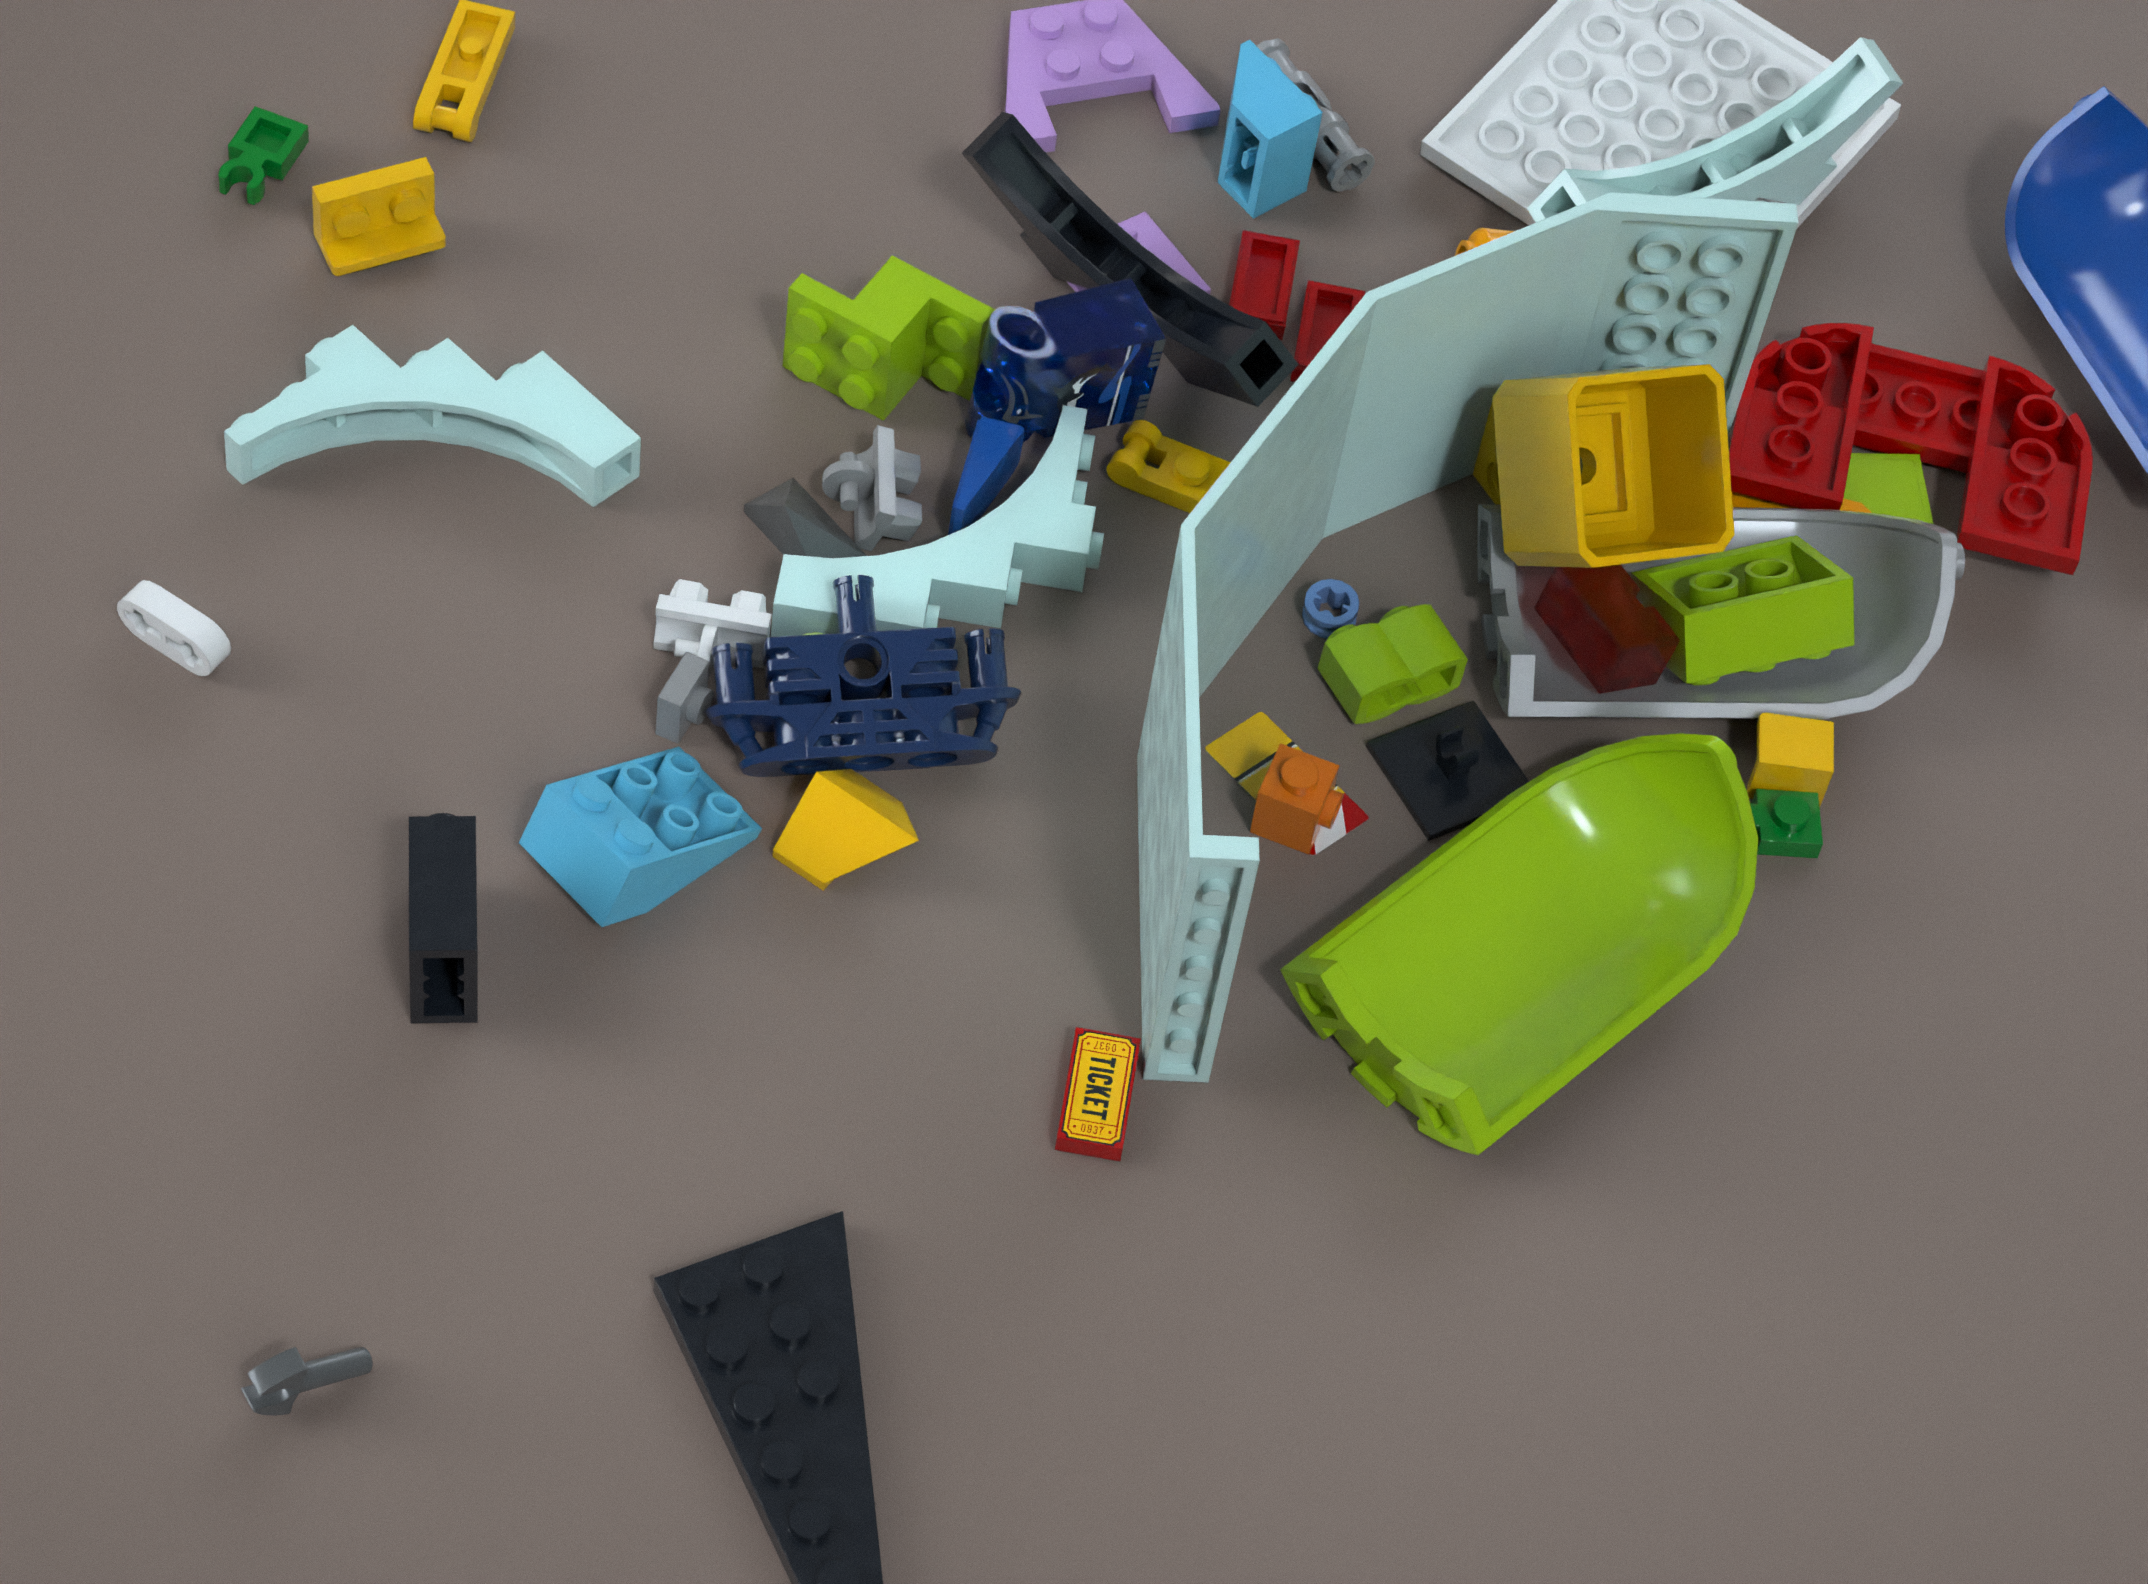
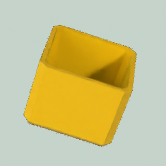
(1650, 462)

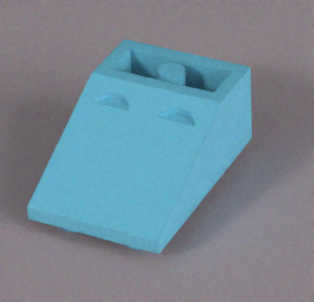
(635, 833)

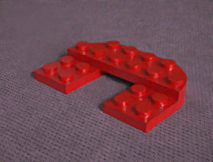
(1997, 424)

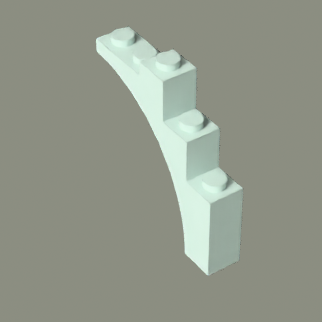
(1770, 158)
(441, 397)
(970, 575)

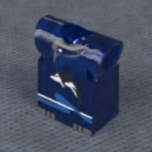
(1074, 351)

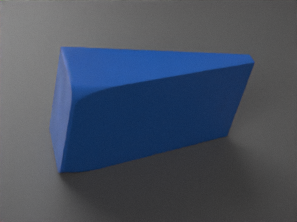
(988, 467)

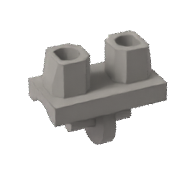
(870, 486)

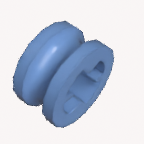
(1337, 596)

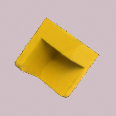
(1793, 755)

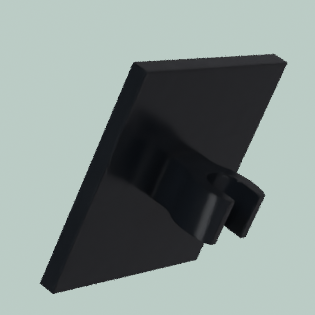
(1448, 768)

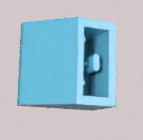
(1267, 135)

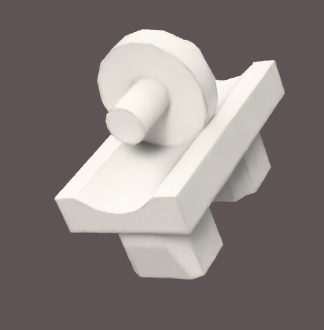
(694, 626)

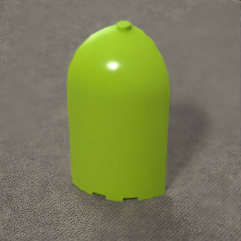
(1538, 934)

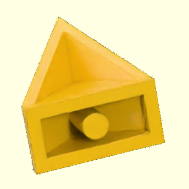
(842, 827)

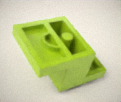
(885, 337)

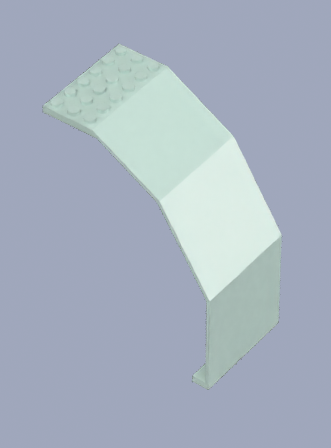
(1367, 427)

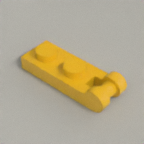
(464, 69)
(1183, 471)

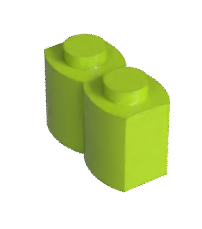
(1391, 663)

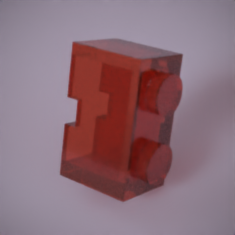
(1606, 626)

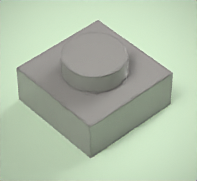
(684, 698)

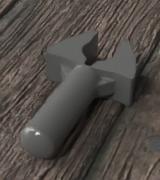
(286, 1375)

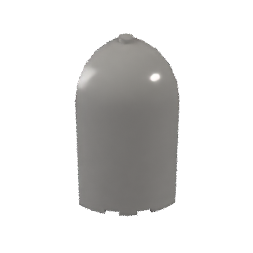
(1901, 612)

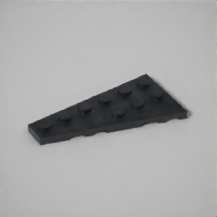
(782, 1378)

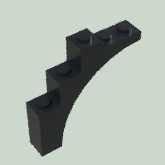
(1084, 246)

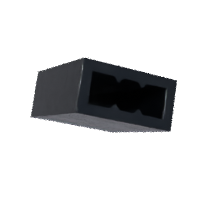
(443, 919)

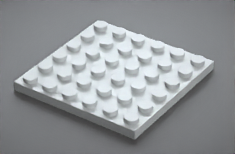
(1626, 89)

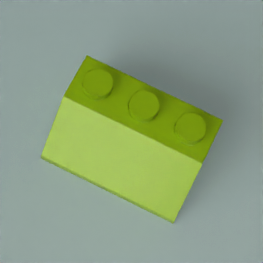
(1750, 608)

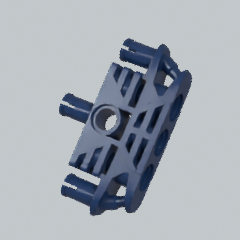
(900, 732)

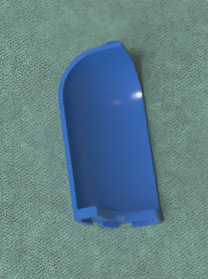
(2083, 250)

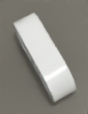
(174, 628)

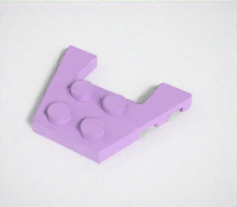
(1095, 53)

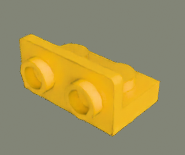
(377, 217)

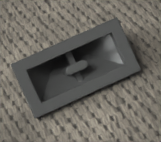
(799, 524)

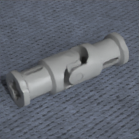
(1333, 128)

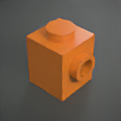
(1296, 799)

